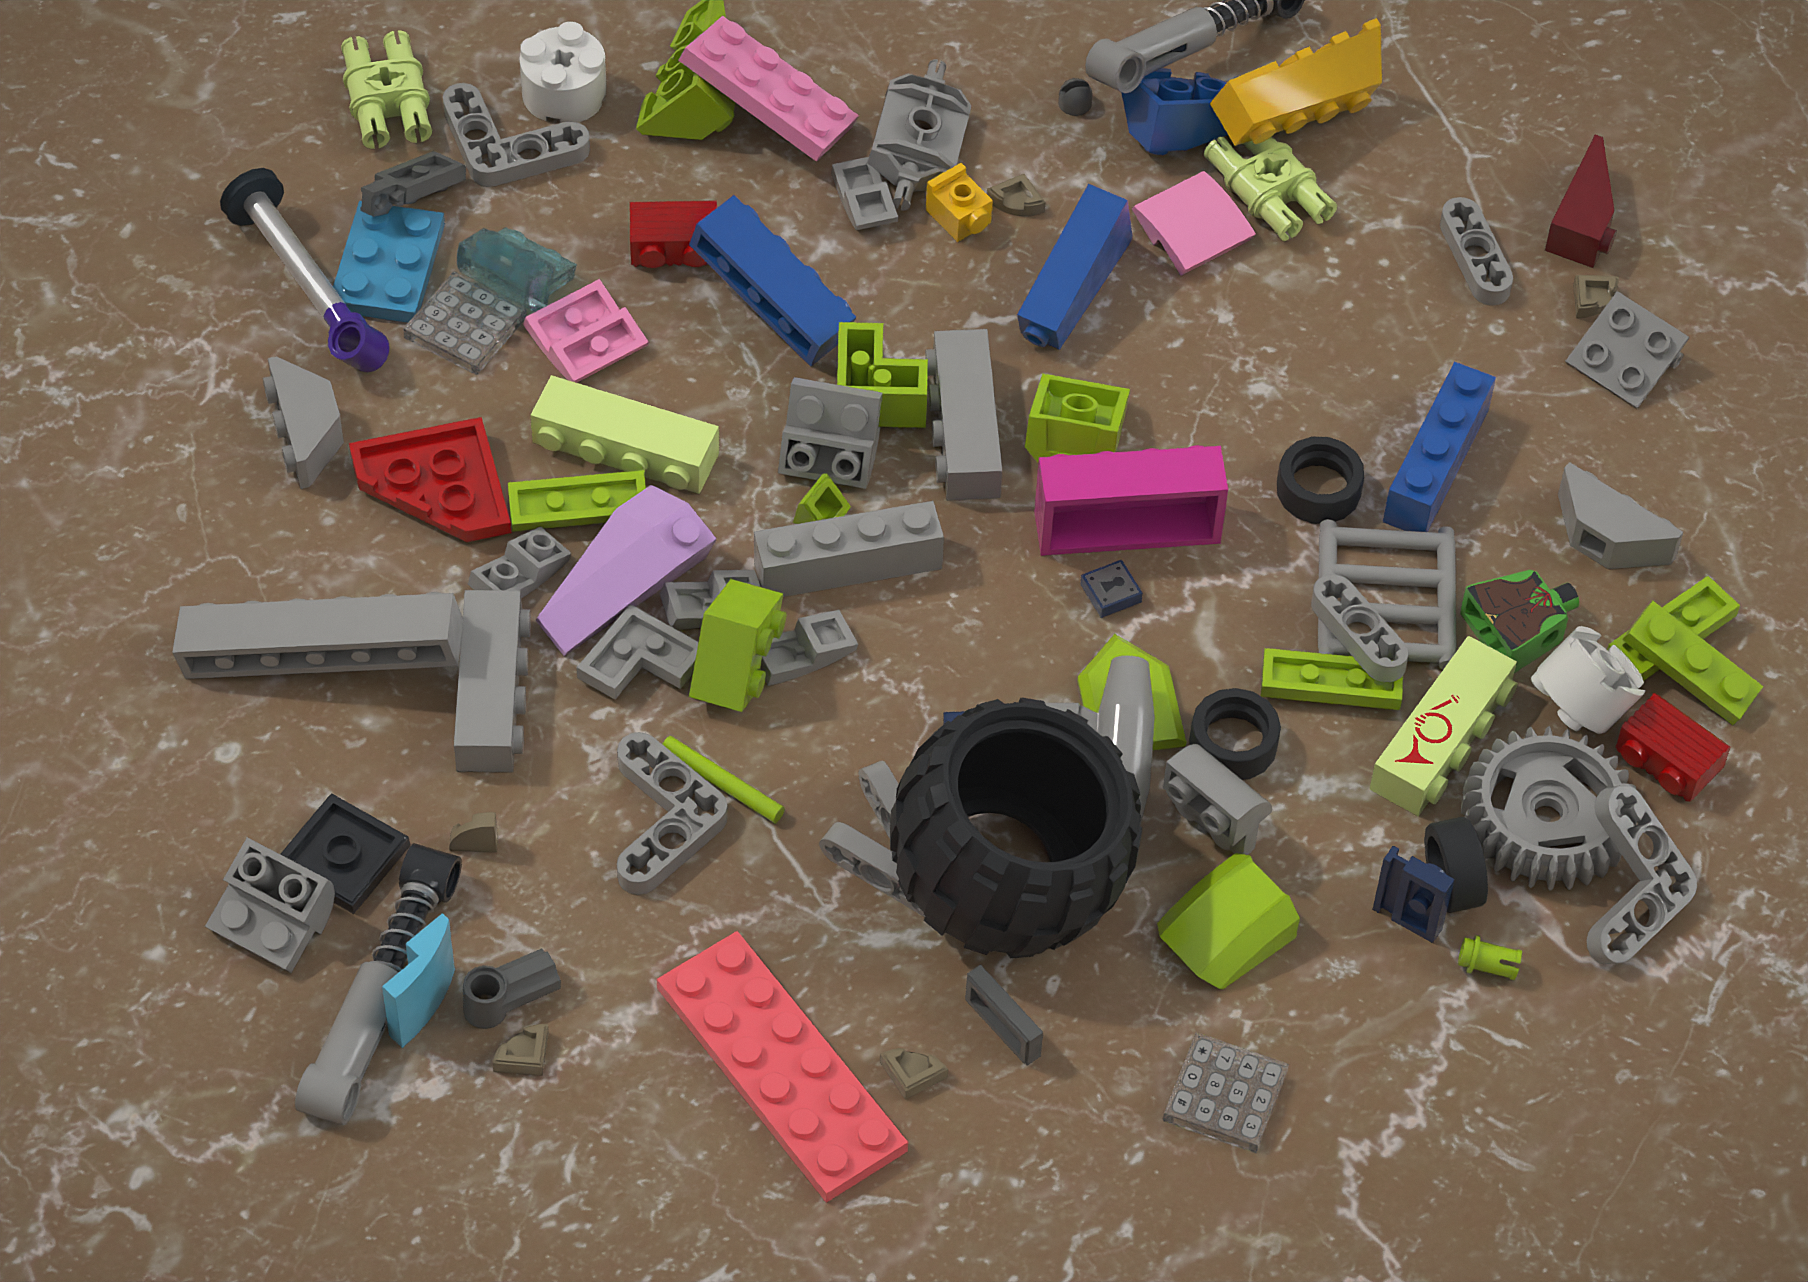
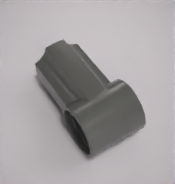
(510, 987)

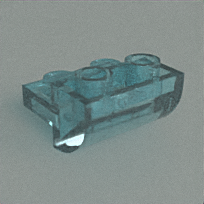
(514, 266)

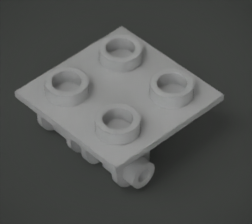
(1628, 349)

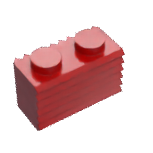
(663, 232)
(1671, 748)

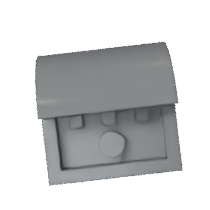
(830, 432)
(1215, 799)
(271, 905)

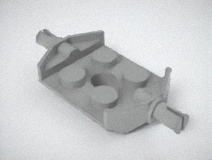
(916, 155)

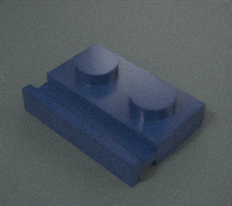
(1414, 894)

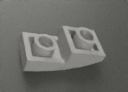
(525, 565)

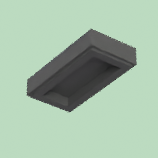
(1003, 1015)

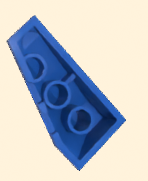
(1173, 111)

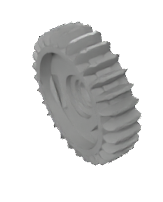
(1544, 777)

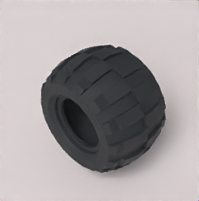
(1042, 772)

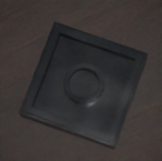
(347, 850)

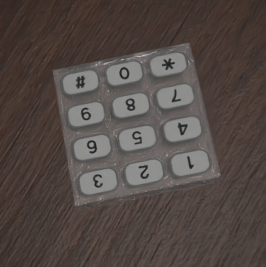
(465, 323)
(1226, 1092)

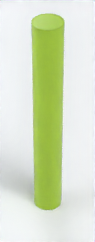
(726, 781)

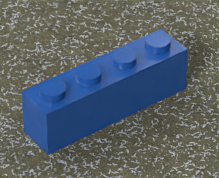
(771, 279)
(1439, 449)

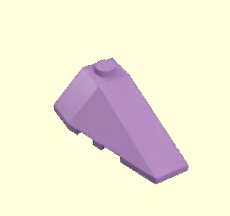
(629, 560)

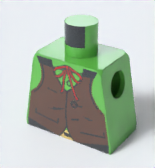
(1519, 614)

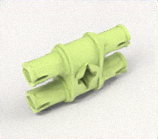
(386, 89)
(1270, 182)

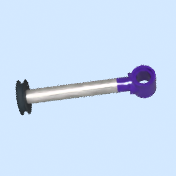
(254, 199)

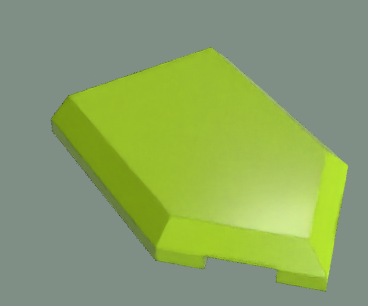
(1167, 722)

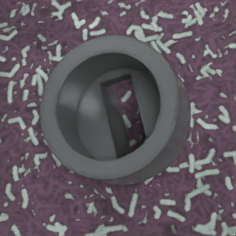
(1075, 97)

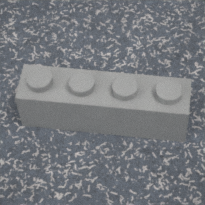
(966, 415)
(849, 549)
(489, 681)

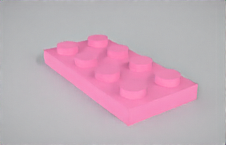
(769, 87)

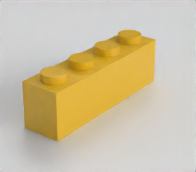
(1302, 87)

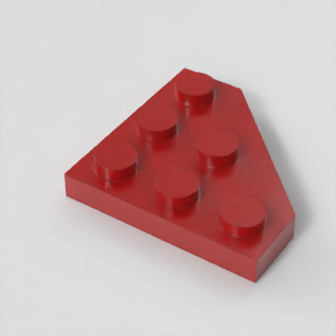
(438, 477)

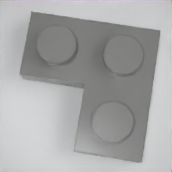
(638, 643)

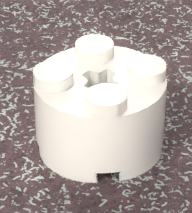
(563, 73)
(1589, 681)

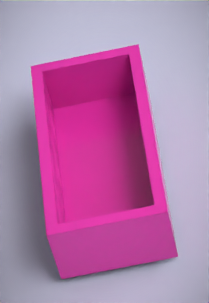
(1130, 500)

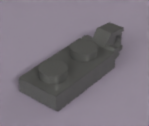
(410, 181)

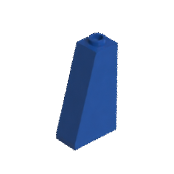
(1076, 267)

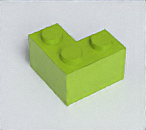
(899, 380)
(731, 644)

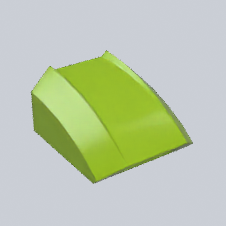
(1075, 417)
(1230, 922)

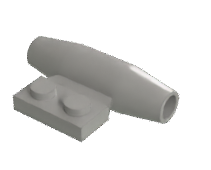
(1125, 717)

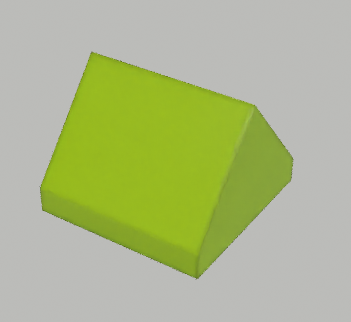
(821, 502)

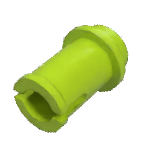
(1486, 957)

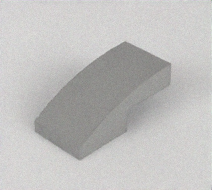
(863, 194)
(688, 601)
(809, 647)

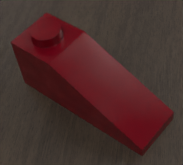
(1586, 211)

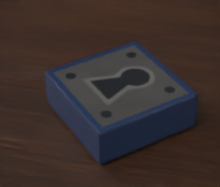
(1111, 588)

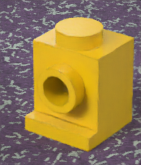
(958, 203)

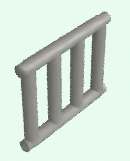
(1441, 578)

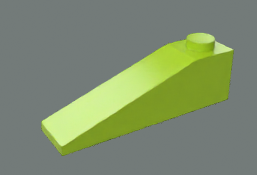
(684, 101)

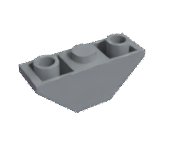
(305, 417)
(1612, 525)

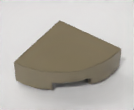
(1017, 197)
(1593, 293)
(477, 835)
(523, 1052)
(912, 1070)

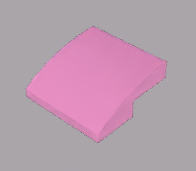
(1194, 222)
(585, 332)

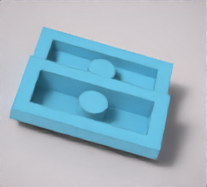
(422, 985)

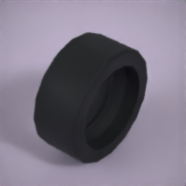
(1327, 453)
(1245, 706)
(1458, 852)

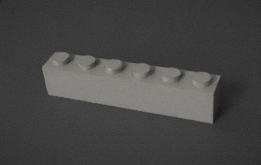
(318, 635)

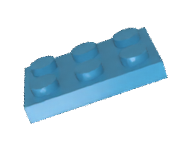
(389, 262)

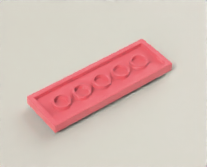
(782, 1066)

